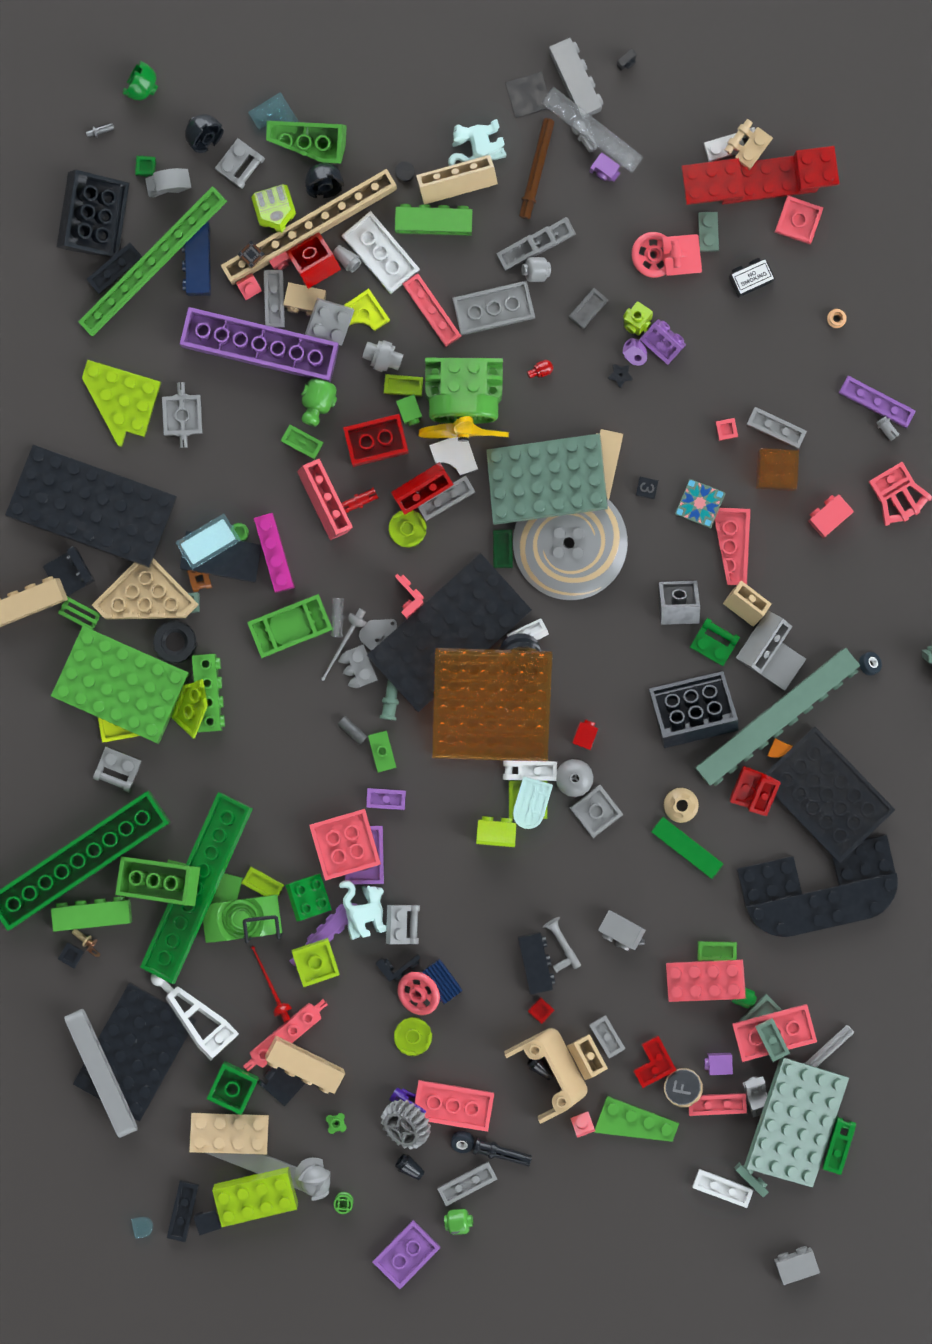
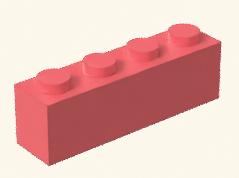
(324, 499)

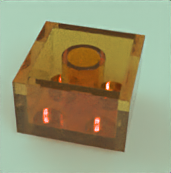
(777, 469)

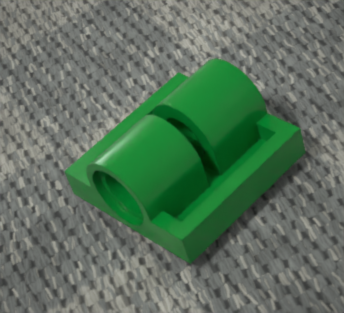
(308, 897)

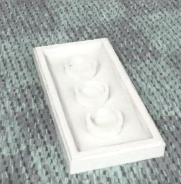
(380, 252)

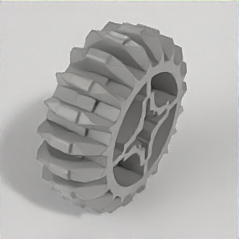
(405, 1124)

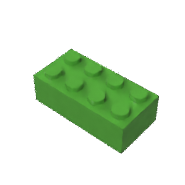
(158, 881)

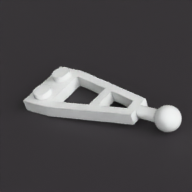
(217, 1039)

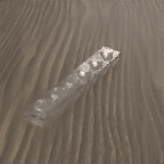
(592, 129)

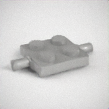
(182, 415)

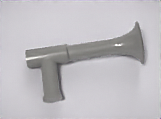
(571, 957)

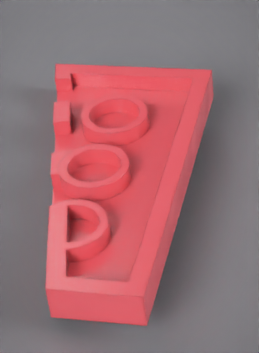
(733, 537)

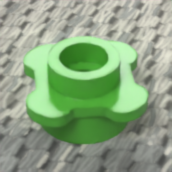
(336, 1118)

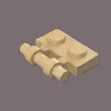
(753, 148)

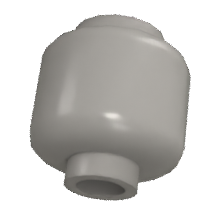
(536, 269)

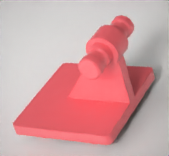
(681, 255)

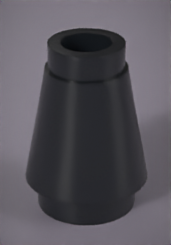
(541, 1067)
(409, 1167)

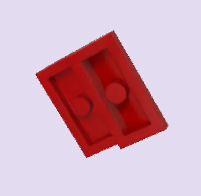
(754, 791)

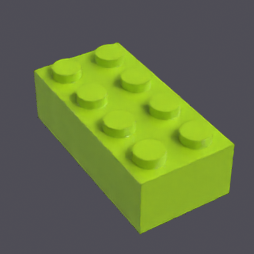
(255, 1197)

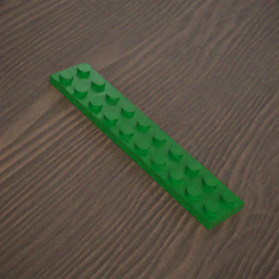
(212, 854)

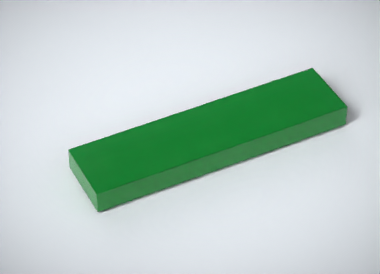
(687, 847)

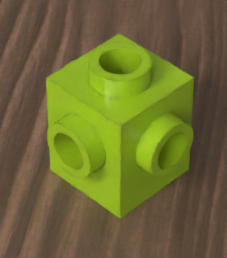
(637, 319)

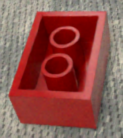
(375, 440)

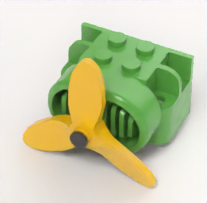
(462, 395)

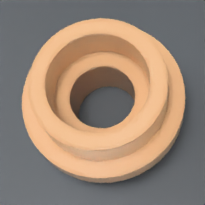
(836, 312)

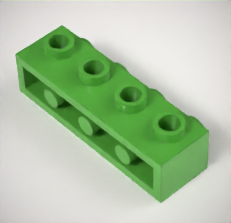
(206, 668)

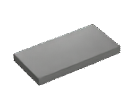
(493, 308)

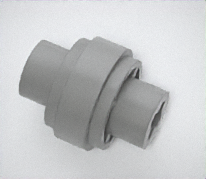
(382, 356)

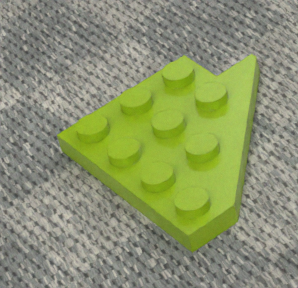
(122, 398)

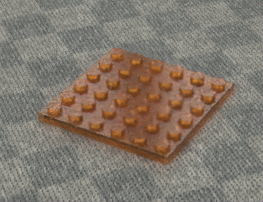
(492, 704)

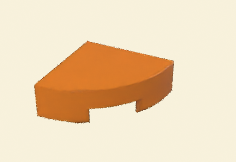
(778, 748)

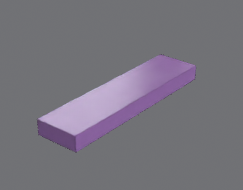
(877, 401)

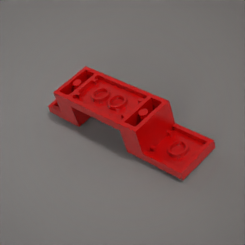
(767, 178)

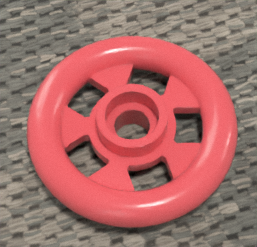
(638, 260)
(405, 998)

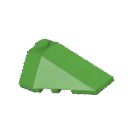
(314, 140)

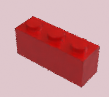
(422, 488)

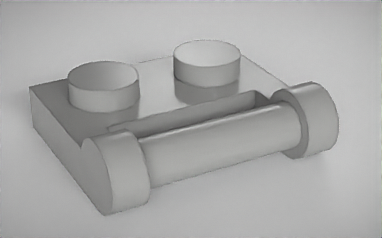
(234, 160)
(120, 763)
(397, 924)

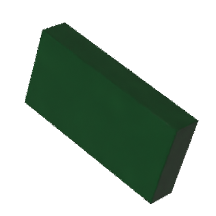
(502, 549)

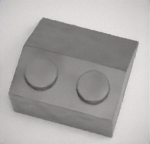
(679, 602)

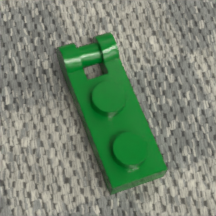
(839, 1146)

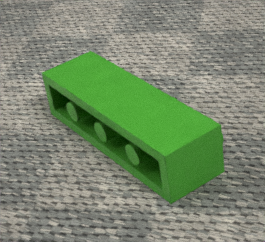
(433, 220)
(91, 914)

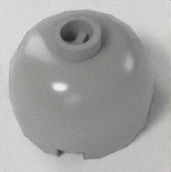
(577, 768)

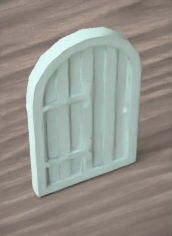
(531, 802)

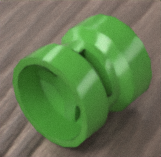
(343, 1199)

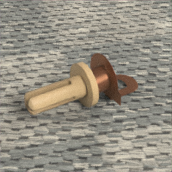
(86, 941)

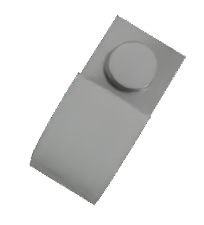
(168, 181)
(755, 1094)

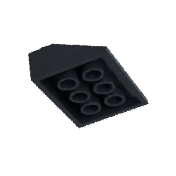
(92, 214)
(694, 709)

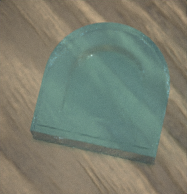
(142, 1227)

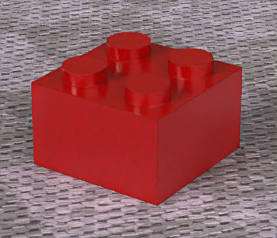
(313, 260)

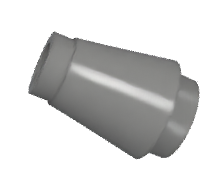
(348, 259)

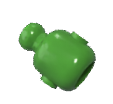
(317, 399)

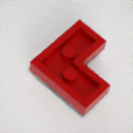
(659, 1065)

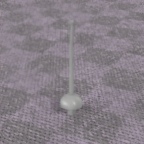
(356, 621)

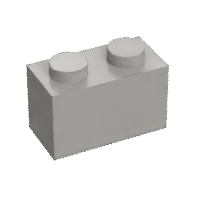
(621, 930)
(796, 1265)

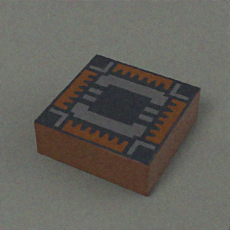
(251, 254)

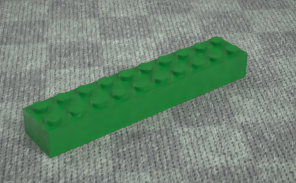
(81, 859)

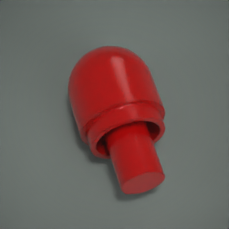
(541, 369)

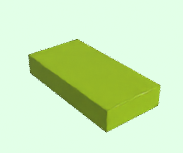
(403, 385)
(262, 883)

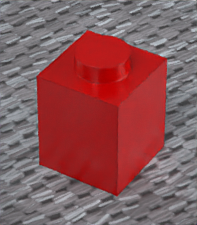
(585, 734)

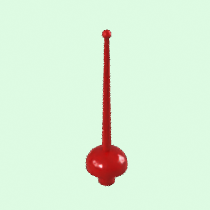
(281, 1008)

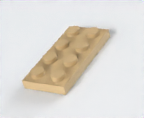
(229, 1133)

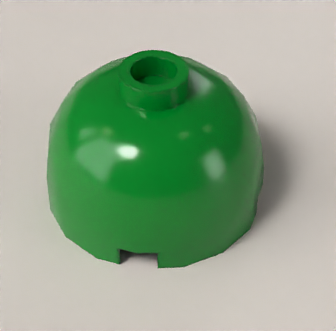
(141, 82)

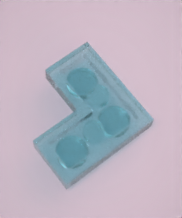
(272, 109)

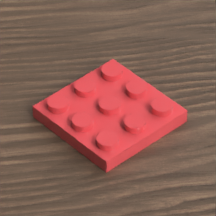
(345, 844)

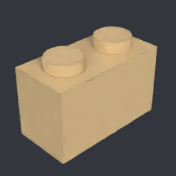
(301, 298)
(747, 603)
(587, 1057)

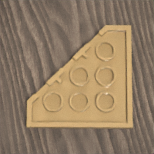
(145, 595)

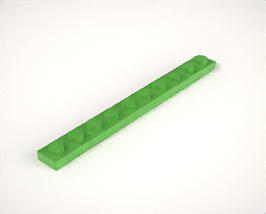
(152, 261)

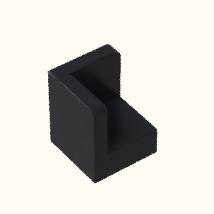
(207, 1222)

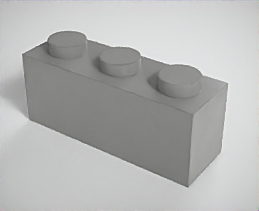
(764, 642)

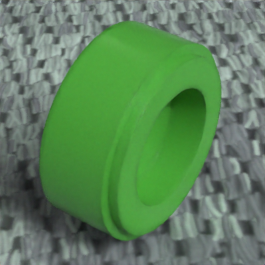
(242, 531)

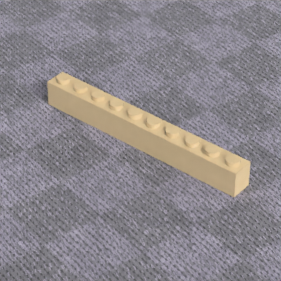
(316, 221)

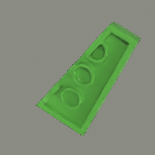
(631, 1121)

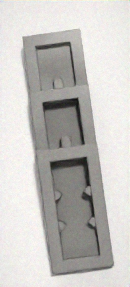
(536, 243)

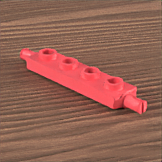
(289, 1031)

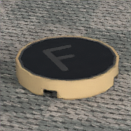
(683, 1087)

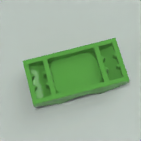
(290, 626)
(226, 918)

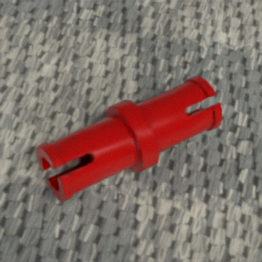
(360, 500)

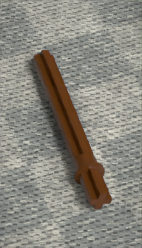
(536, 169)

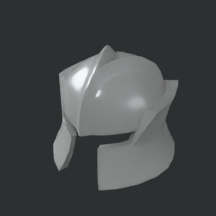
(313, 1178)

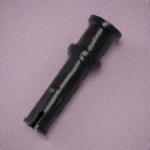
(492, 1150)

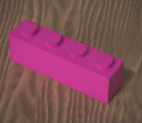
(274, 552)

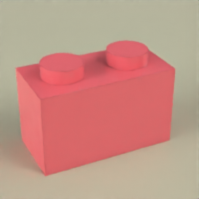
(830, 515)

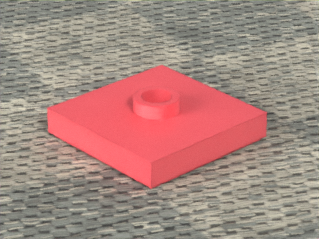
(799, 220)

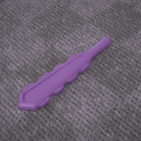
(334, 924)

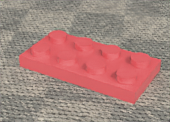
(705, 980)
(793, 1024)
(455, 1105)

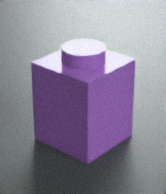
(718, 1063)

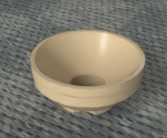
(670, 805)

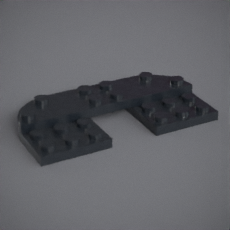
(780, 909)

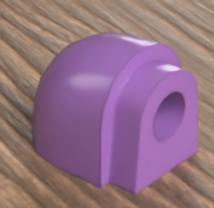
(635, 351)

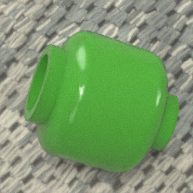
(458, 1221)

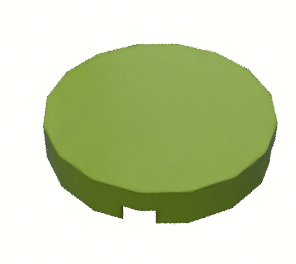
(407, 529)
(413, 1036)

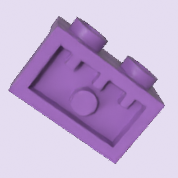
(663, 341)

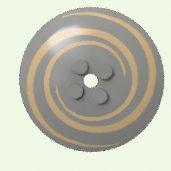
(574, 571)

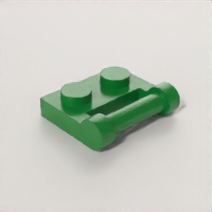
(712, 648)

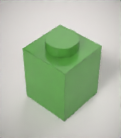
(409, 410)

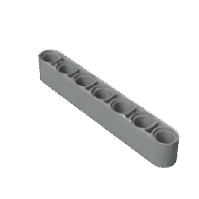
(101, 1073)

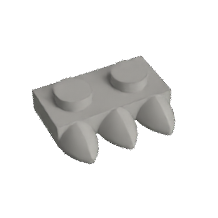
(359, 666)

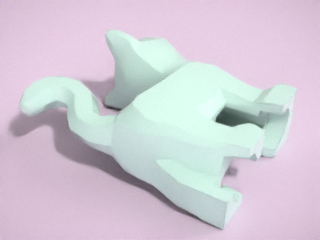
(479, 141)
(361, 914)

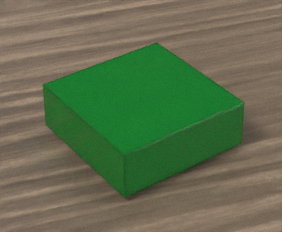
(145, 166)

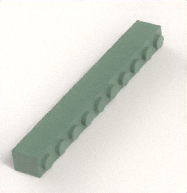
(777, 716)

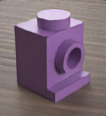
(605, 168)

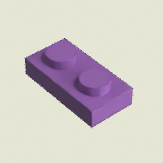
(386, 798)

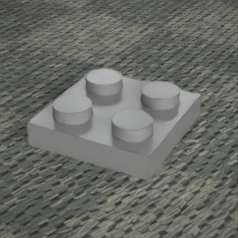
(329, 321)

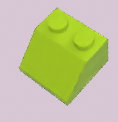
(496, 832)

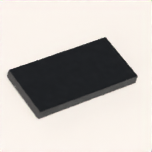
(236, 562)

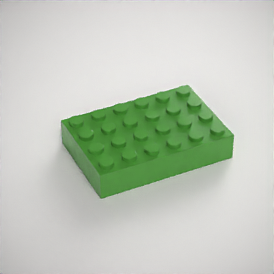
(120, 684)

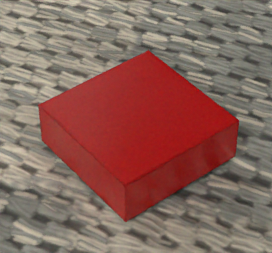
(541, 1010)

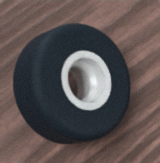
(865, 664)
(462, 1136)

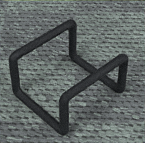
(278, 934)

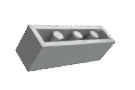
(574, 77)

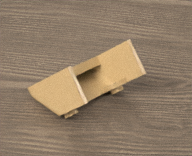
(551, 1045)

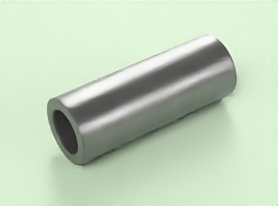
(352, 730)

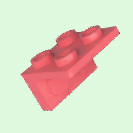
(410, 607)

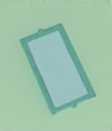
(208, 541)

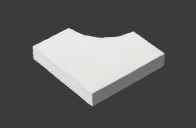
(455, 454)

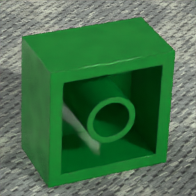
(233, 1088)

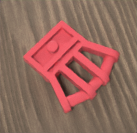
(891, 483)

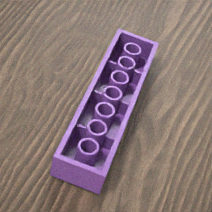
(259, 344)

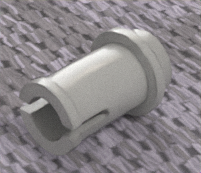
(887, 428)

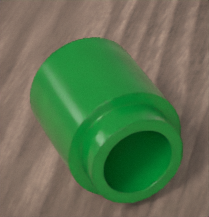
(748, 1001)

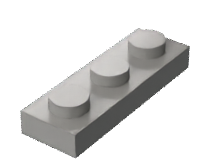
(274, 298)
(776, 427)
(459, 491)
(467, 1183)

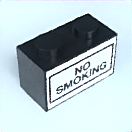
(751, 277)

